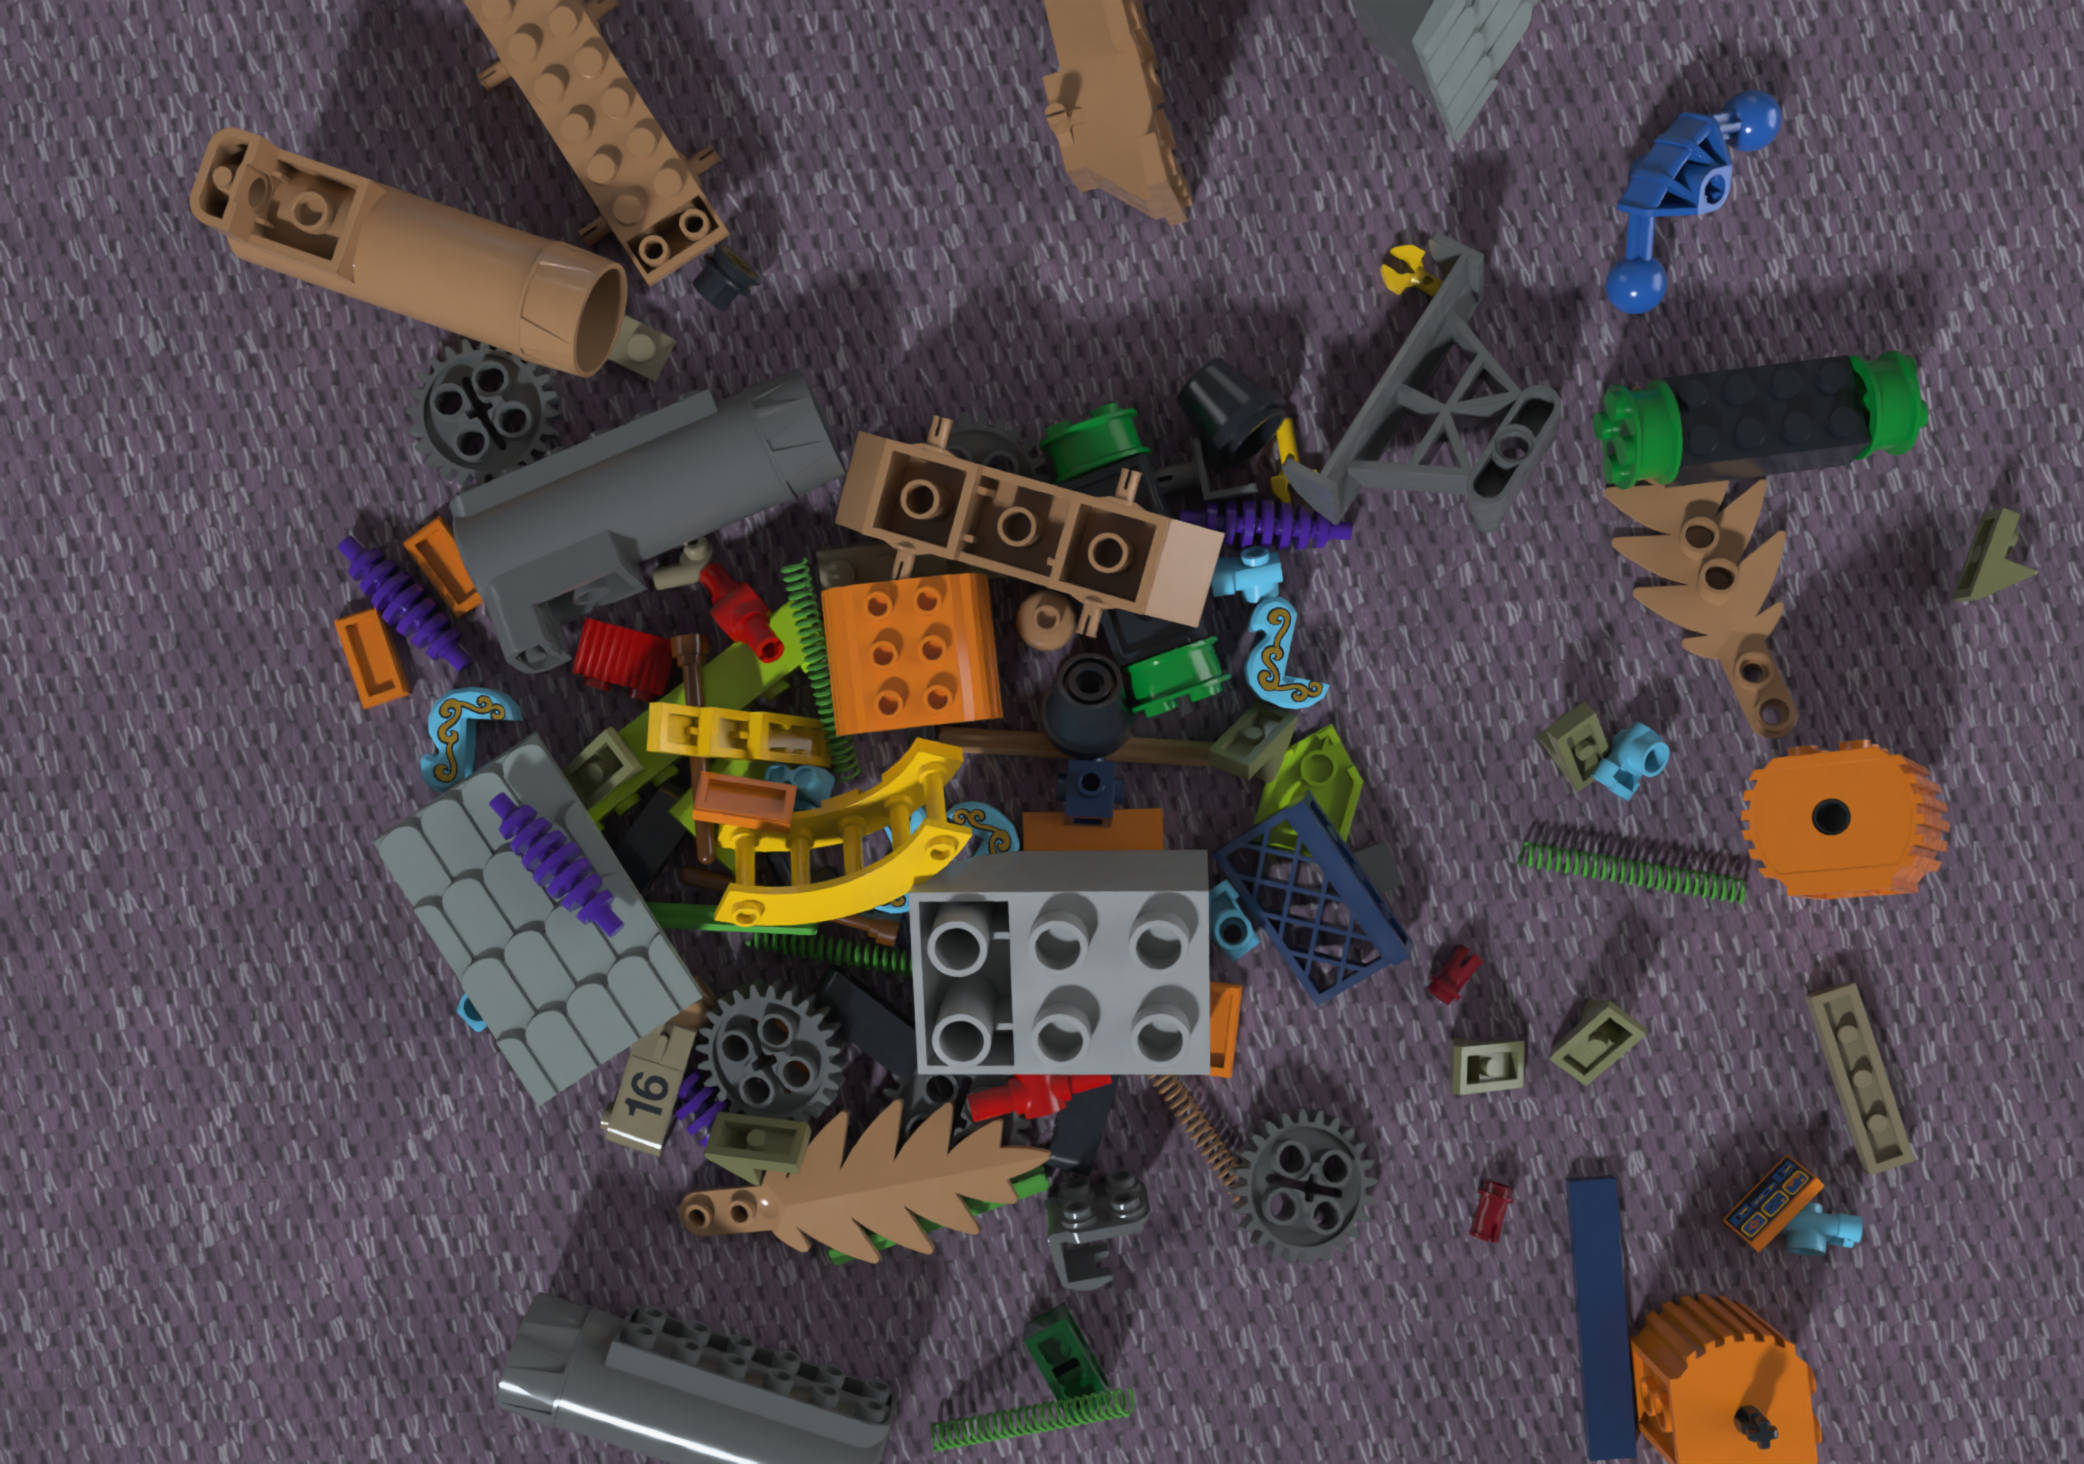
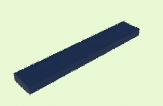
(1601, 1317)

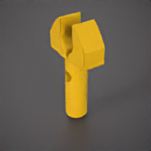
(1419, 278)
(1287, 449)

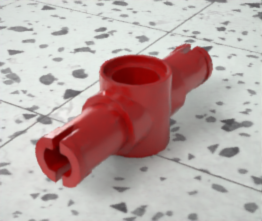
(741, 613)
(1032, 1095)

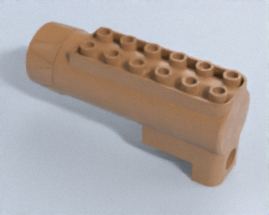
(411, 254)

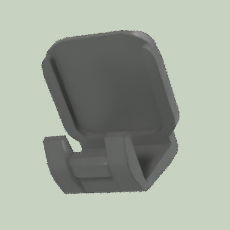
(1091, 1214)

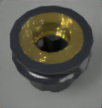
(725, 277)

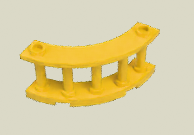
(846, 819)

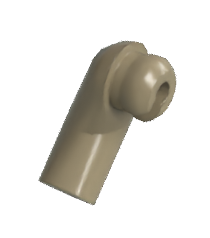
(686, 571)

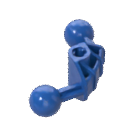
(1681, 176)

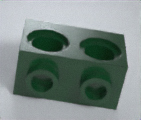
(1065, 1357)

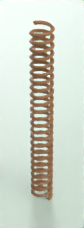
(1205, 1128)

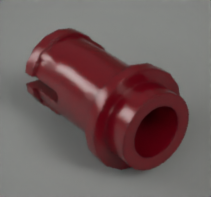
(1452, 977)
(1491, 1210)

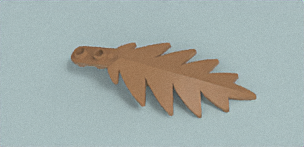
(1714, 592)
(872, 1186)

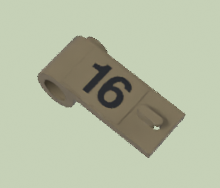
(649, 1090)

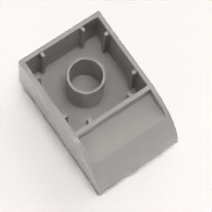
(1063, 964)

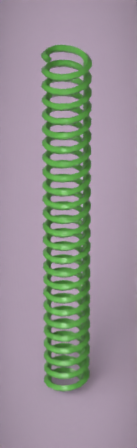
(835, 744)
(1631, 876)
(837, 955)
(1017, 1432)

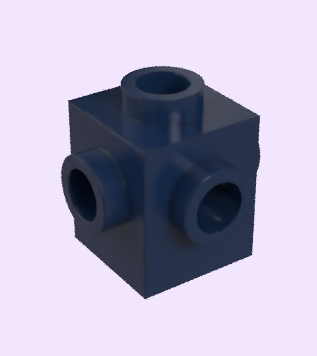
(1085, 806)

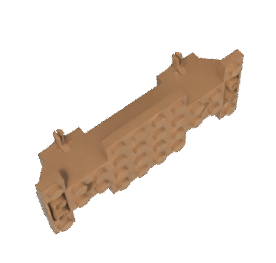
(1108, 107)

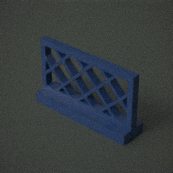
(1347, 878)

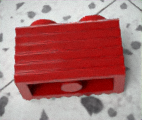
(625, 658)

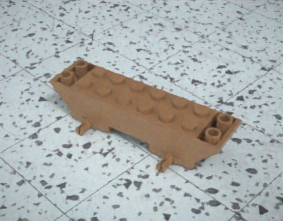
(603, 129)
(1072, 542)

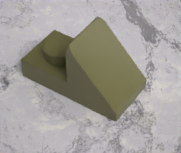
(1985, 565)
(1254, 743)
(1576, 744)
(602, 768)
(1596, 1041)
(1485, 1065)
(757, 1144)

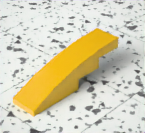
(736, 735)

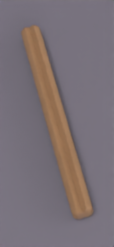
(1037, 745)

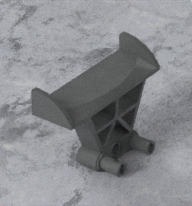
(1527, 416)

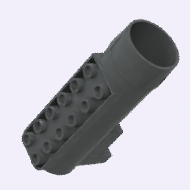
(575, 525)
(688, 1390)

